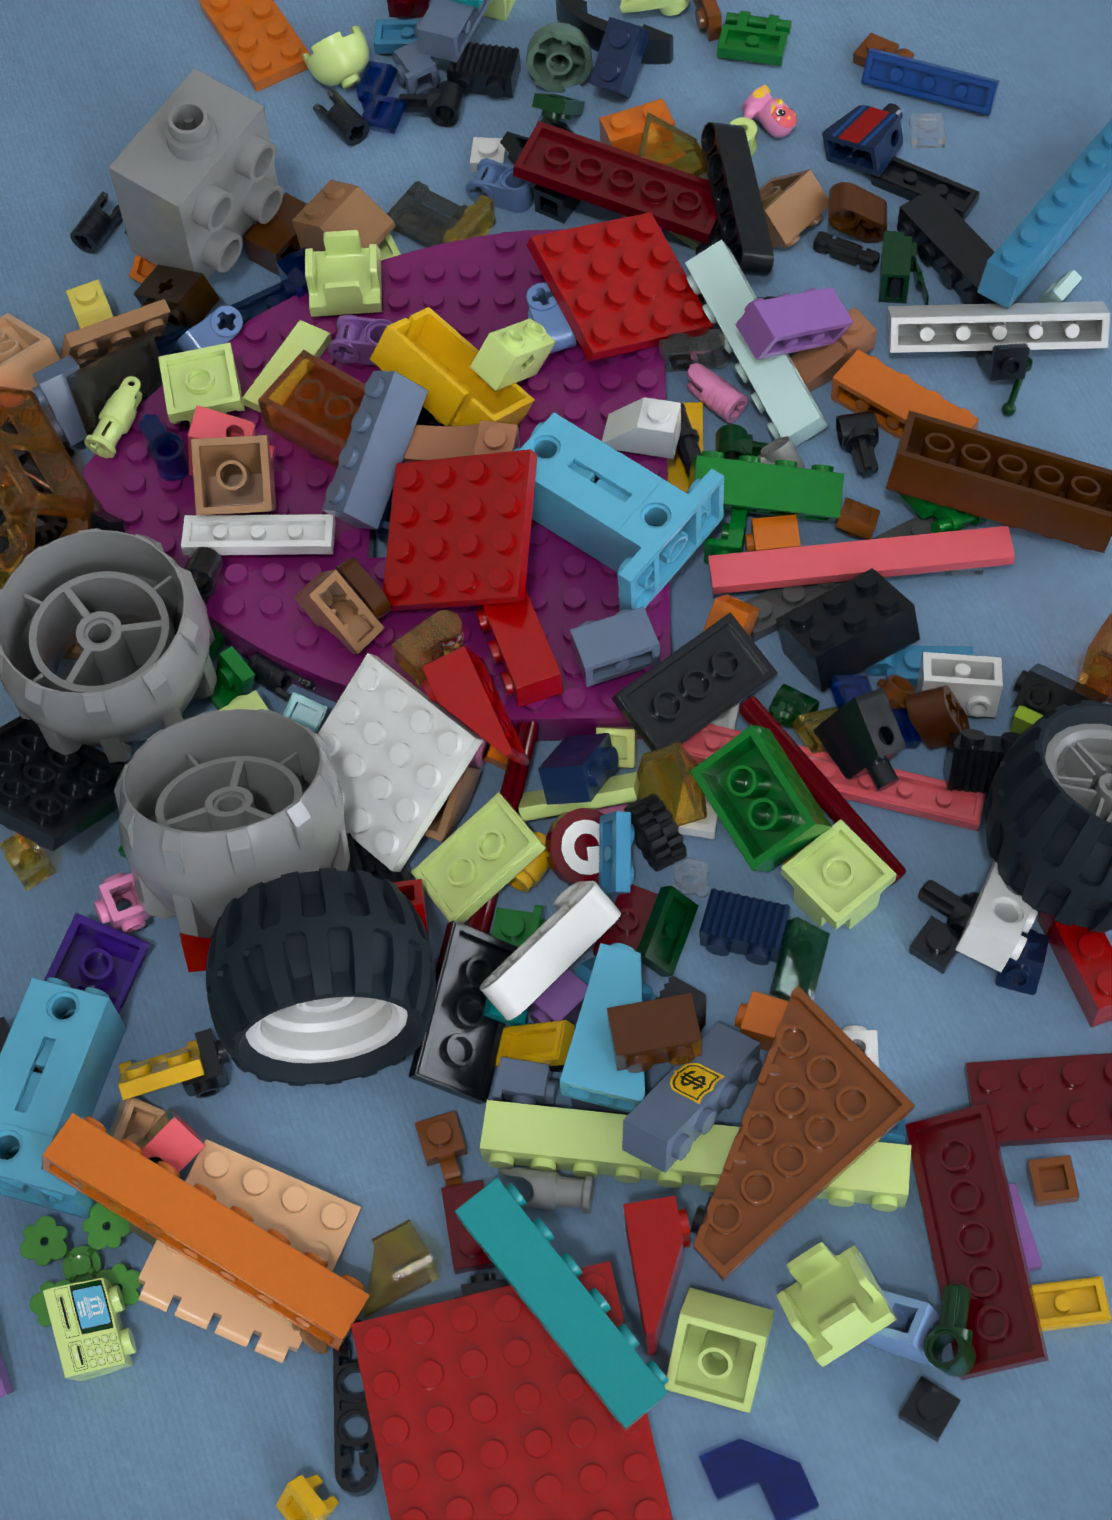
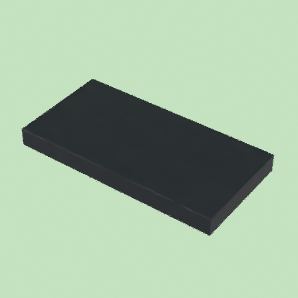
(694, 685)
(460, 1041)

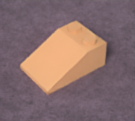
(22, 353)

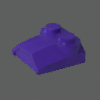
(99, 959)

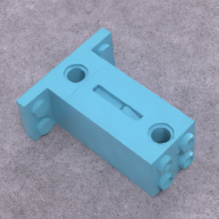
(619, 508)
(47, 1071)

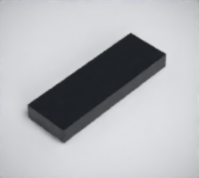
(911, 181)

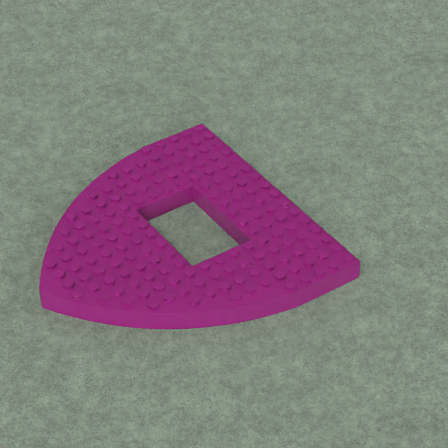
(477, 290)

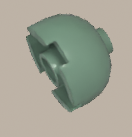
(558, 57)

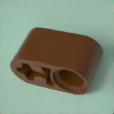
(857, 212)
(936, 715)

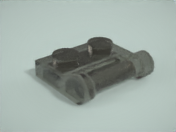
(422, 222)
(682, 350)

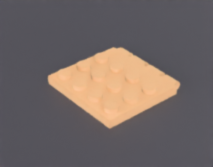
(275, 1201)

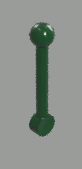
(1009, 408)

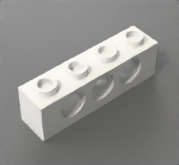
(996, 923)

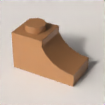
(339, 610)

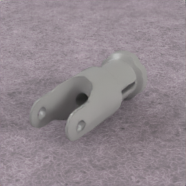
(554, 1190)

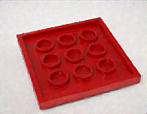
(618, 285)
(460, 531)

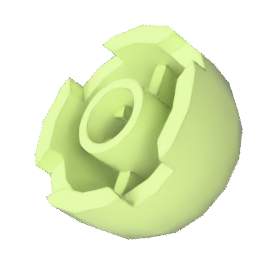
(339, 59)

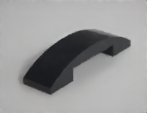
(659, 45)

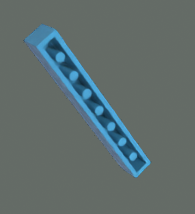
(1050, 223)

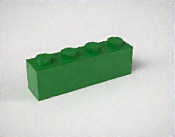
(774, 488)

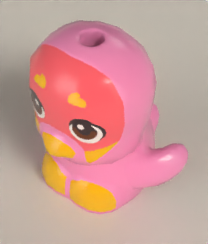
(772, 112)

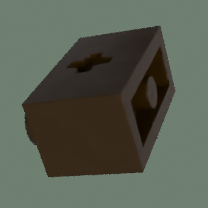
(185, 291)

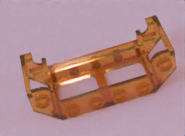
(17, 495)

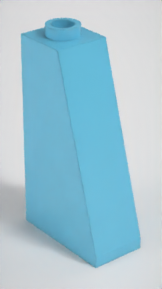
(590, 1064)

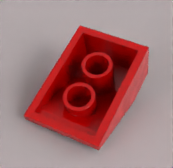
(468, 692)
(656, 1243)

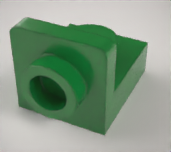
(732, 536)
(233, 678)
(516, 925)

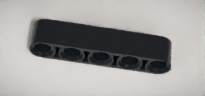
(737, 197)

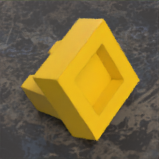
(301, 1501)

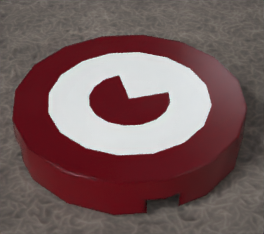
(575, 846)

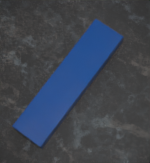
(930, 81)

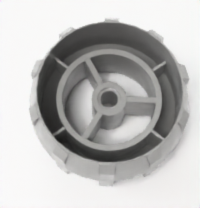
(82, 594)
(227, 808)

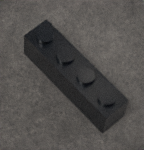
(946, 244)

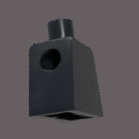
(864, 738)

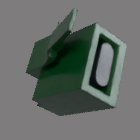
(897, 262)

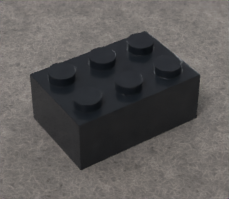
(848, 628)

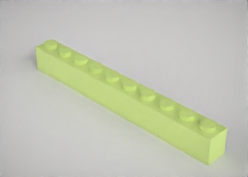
(593, 1146)

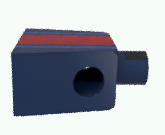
(865, 138)

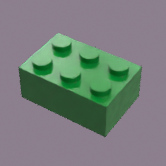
(760, 799)

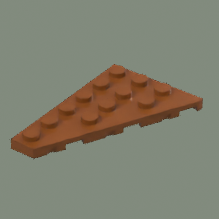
(805, 1125)

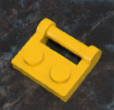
(160, 1071)

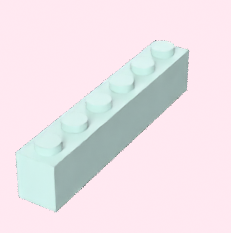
(775, 379)

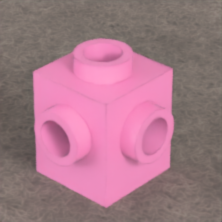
(112, 892)

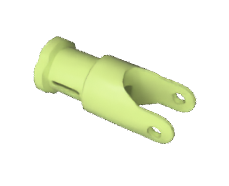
(115, 419)

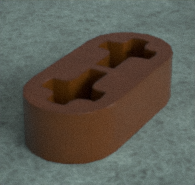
(364, 587)

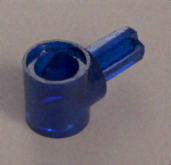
(165, 449)

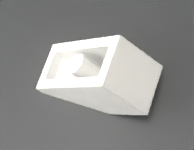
(645, 428)

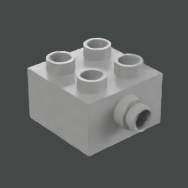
(197, 177)

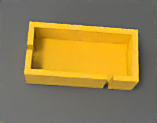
(440, 361)

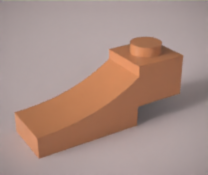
(822, 363)
(460, 441)

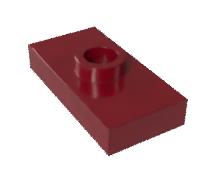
(630, 926)

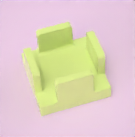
(343, 276)
(202, 379)
(837, 878)
(834, 1301)

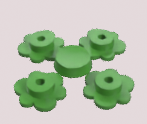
(82, 1261)

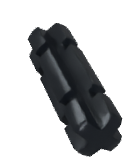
(846, 251)

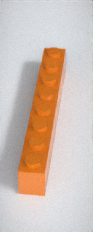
(205, 1230)

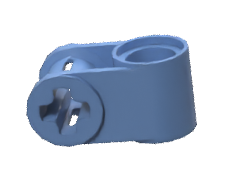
(501, 186)
(546, 311)
(209, 330)

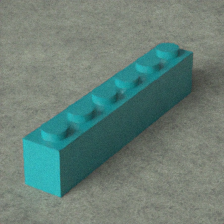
(562, 1304)

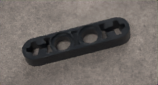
(344, 1409)

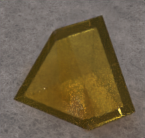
(671, 146)
(669, 776)
(398, 1267)

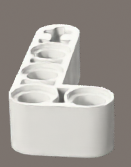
(580, 921)

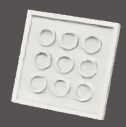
(393, 759)

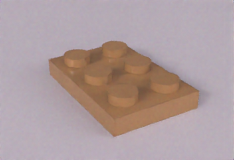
(106, 336)

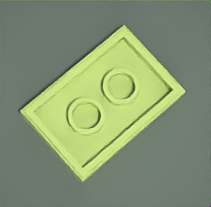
(478, 859)

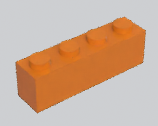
(870, 385)

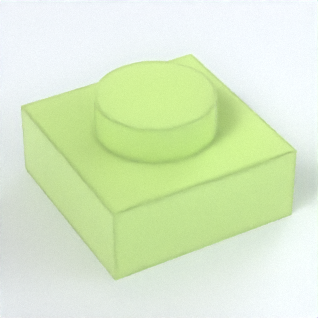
(624, 741)

